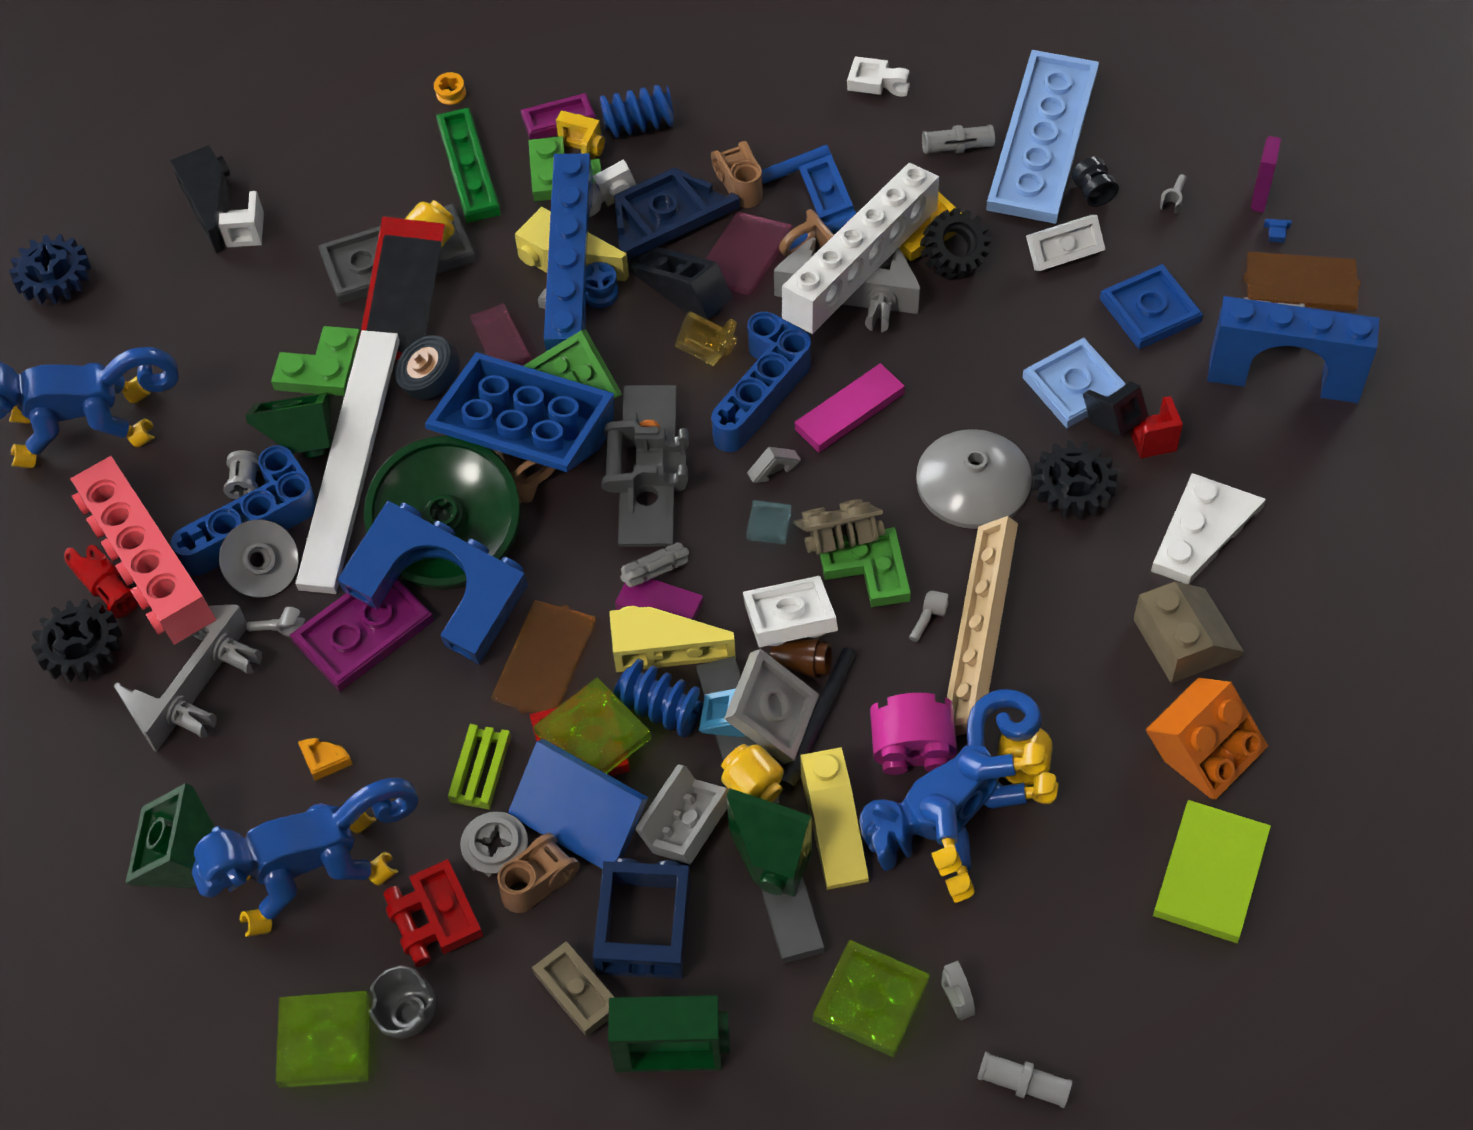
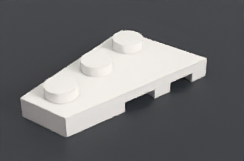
(1201, 526)

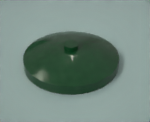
(452, 485)

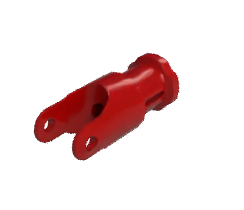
(102, 580)

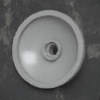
(973, 493)

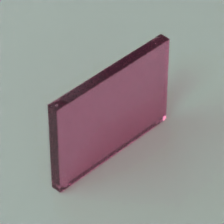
(747, 250)

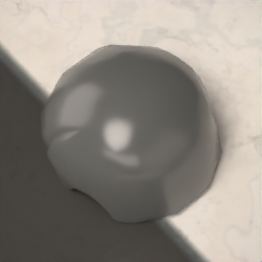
(402, 1002)

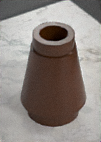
(805, 656)

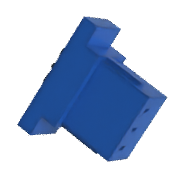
(1277, 229)

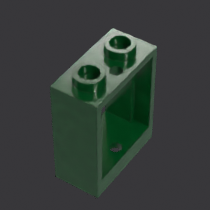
(667, 1033)

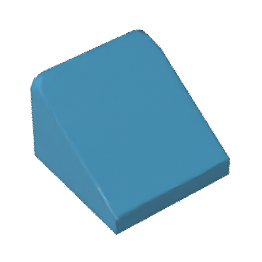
(713, 714)

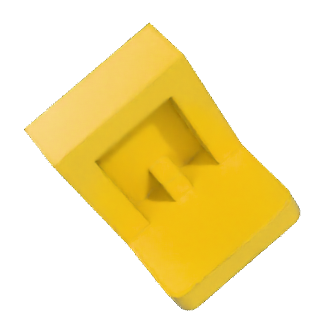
(581, 133)

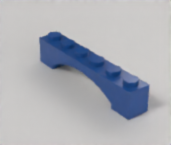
(568, 247)

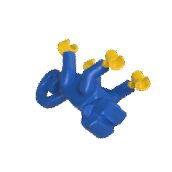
(67, 392)
(953, 793)
(297, 844)

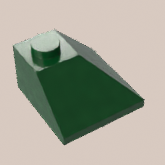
(295, 423)
(167, 840)
(770, 840)

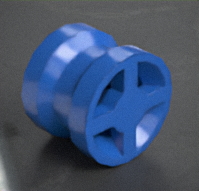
(604, 277)

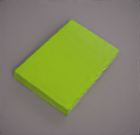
(1212, 871)

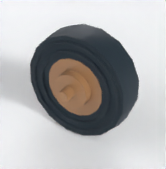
(427, 367)

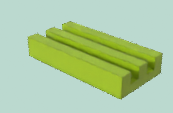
(486, 737)

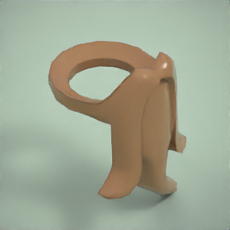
(813, 227)
(526, 485)

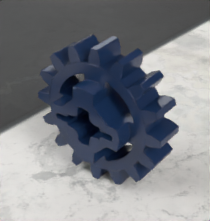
(50, 269)

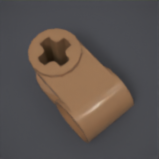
(739, 173)
(541, 867)

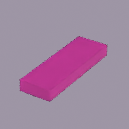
(849, 407)

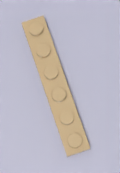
(981, 617)

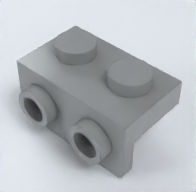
(682, 816)

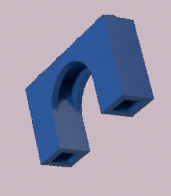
(1339, 338)
(403, 538)

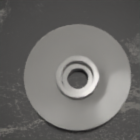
(278, 555)

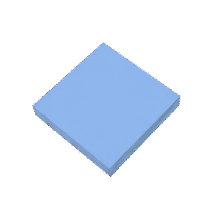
(1069, 374)

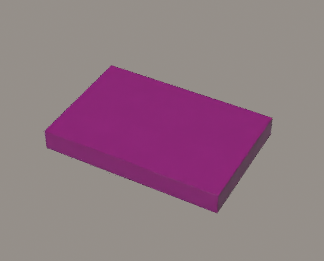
(355, 637)

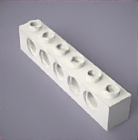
(859, 248)

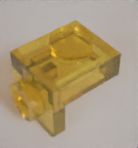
(706, 339)

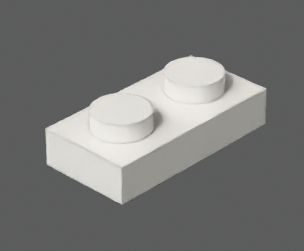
(1065, 242)

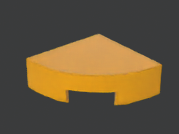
(324, 757)

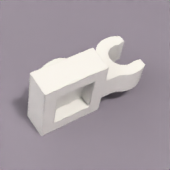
(873, 75)
(610, 182)

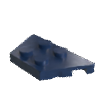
(666, 209)

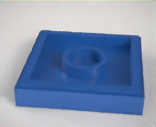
(1151, 306)

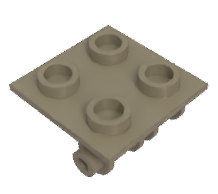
(853, 511)

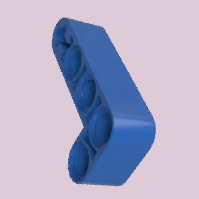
(781, 364)
(200, 541)

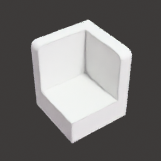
(243, 226)

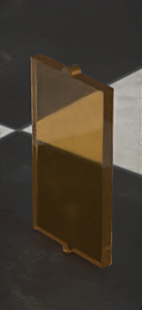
(1302, 279)
(543, 658)

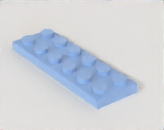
(1043, 137)

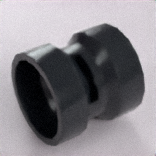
(1095, 181)

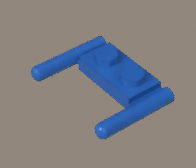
(822, 184)

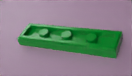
(468, 165)

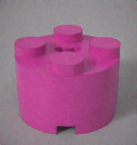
(913, 732)

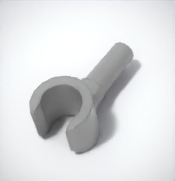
(1174, 194)
(934, 603)
(285, 625)

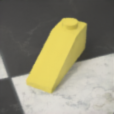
(533, 246)
(665, 639)
(833, 818)

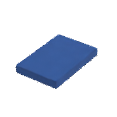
(577, 804)

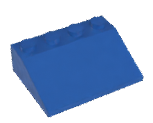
(524, 413)

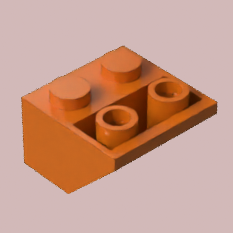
(1208, 736)

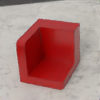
(1158, 432)

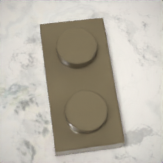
(574, 988)

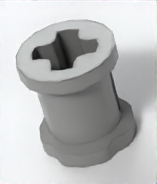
(241, 474)

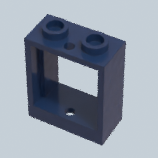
(642, 959)

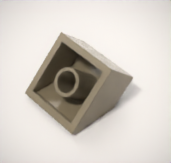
(1185, 630)

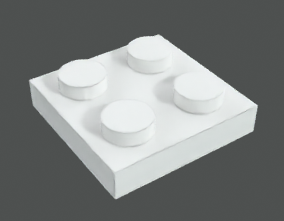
(790, 611)

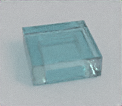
(769, 522)

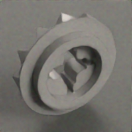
(482, 831)

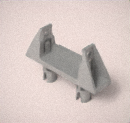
(881, 292)
(219, 644)

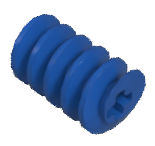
(637, 111)
(658, 699)

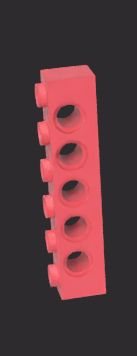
(143, 550)

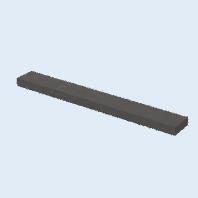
(789, 916)

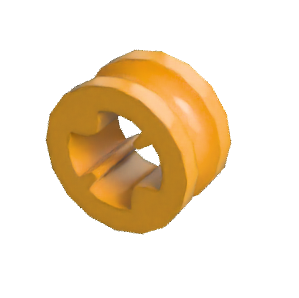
(453, 81)

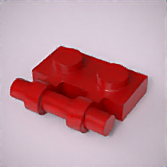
(445, 907)

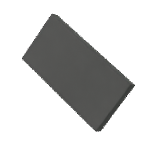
(352, 258)

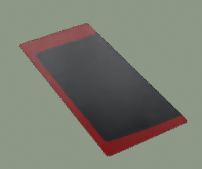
(403, 279)

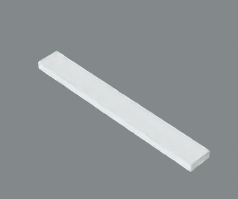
(347, 463)

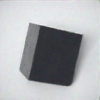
(1118, 411)

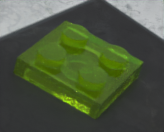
(594, 727)
(871, 998)
(322, 1039)

